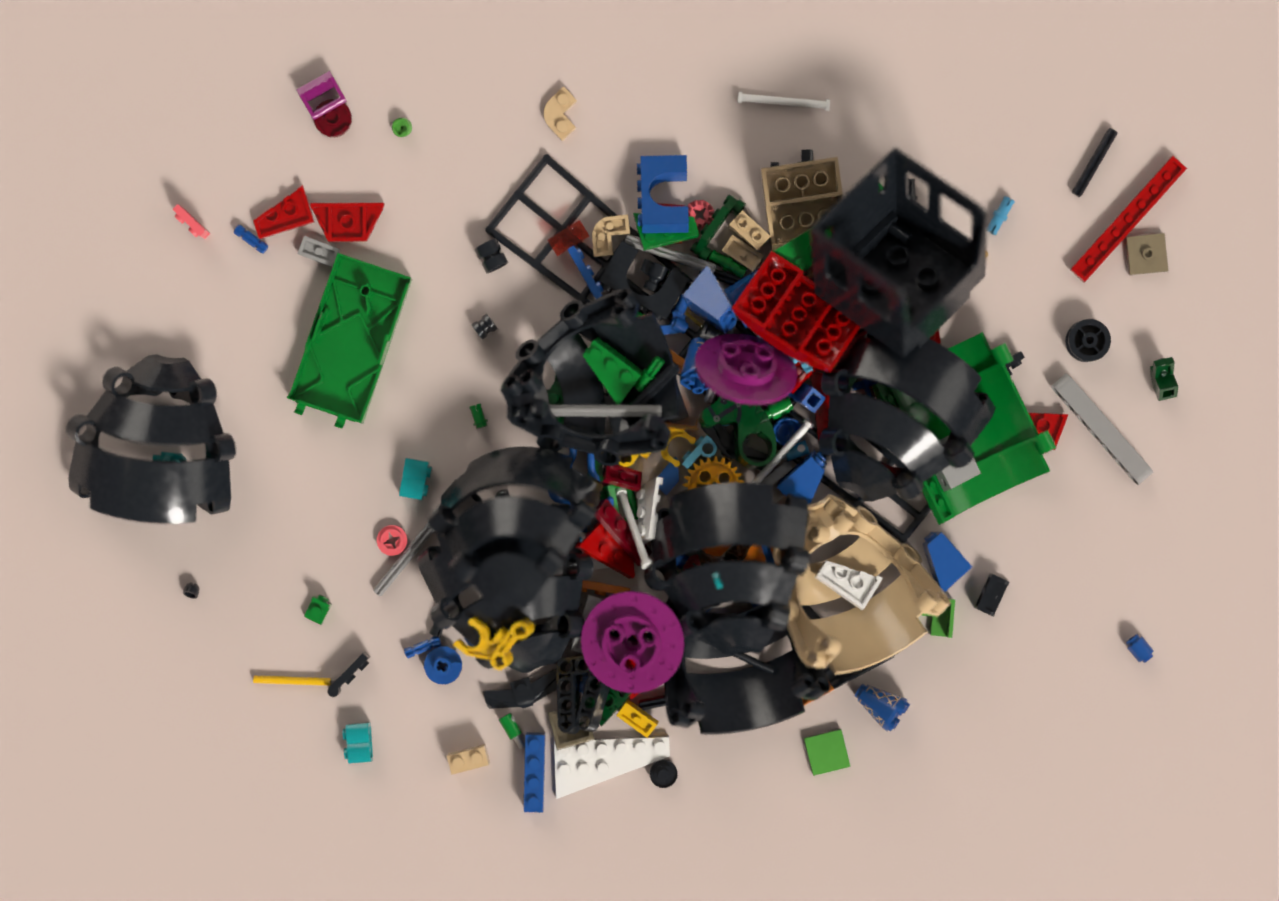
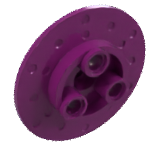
(745, 369)
(632, 615)

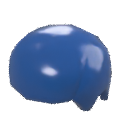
(785, 429)

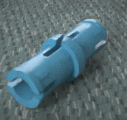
(1000, 215)

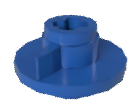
(443, 665)

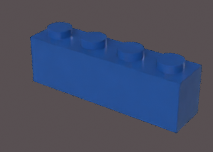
(534, 772)

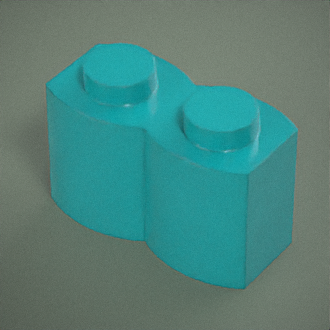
(414, 479)
(359, 742)

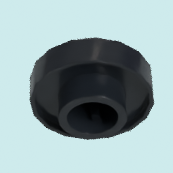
(663, 773)

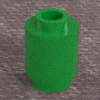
(778, 409)

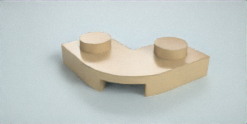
(554, 113)
(604, 230)

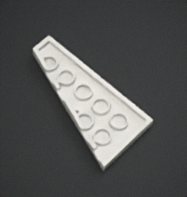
(604, 759)

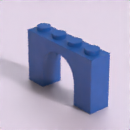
(654, 216)

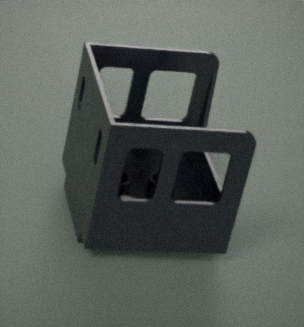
(899, 288)

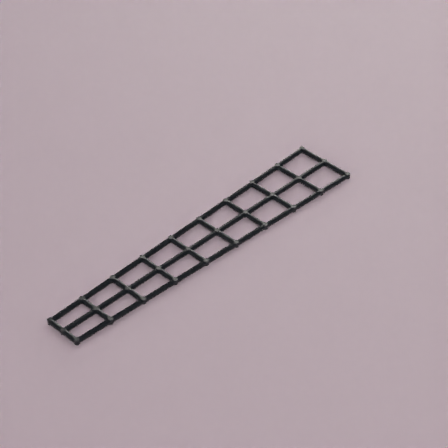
(536, 263)

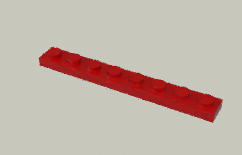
(1128, 219)

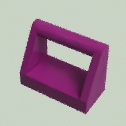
(317, 87)

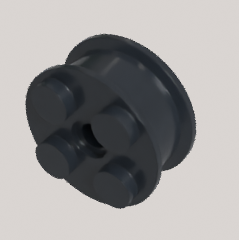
(1099, 340)

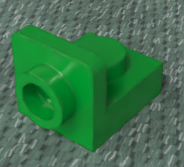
(318, 609)

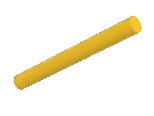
(292, 680)

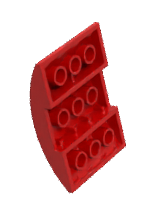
(789, 316)

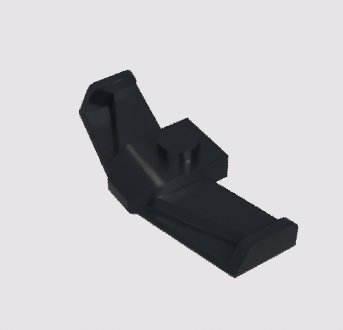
(725, 443)
(522, 693)

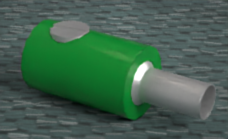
(512, 729)

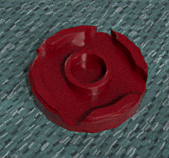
(335, 122)

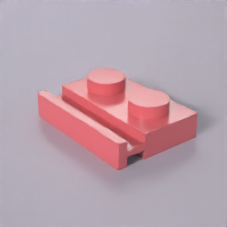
(195, 227)

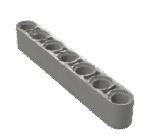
(1102, 429)

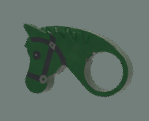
(746, 420)

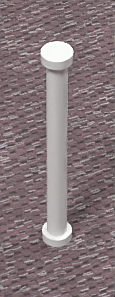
(784, 101)
(783, 451)
(646, 562)

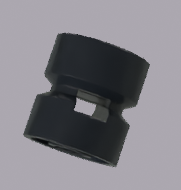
(491, 256)

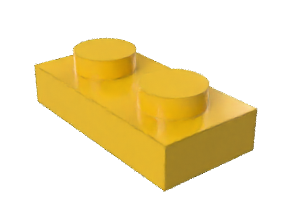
(637, 718)

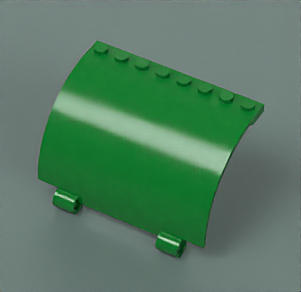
(1005, 450)

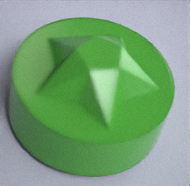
(401, 127)

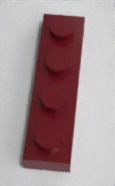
(618, 529)

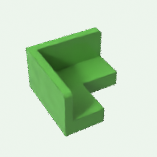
(943, 624)

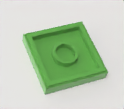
(827, 752)

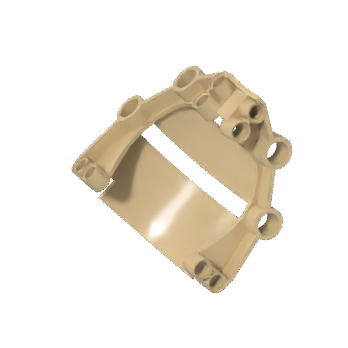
(889, 619)

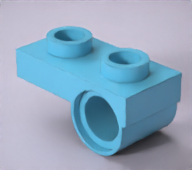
(690, 457)

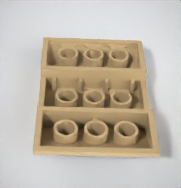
(799, 197)

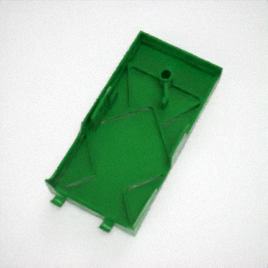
(349, 339)

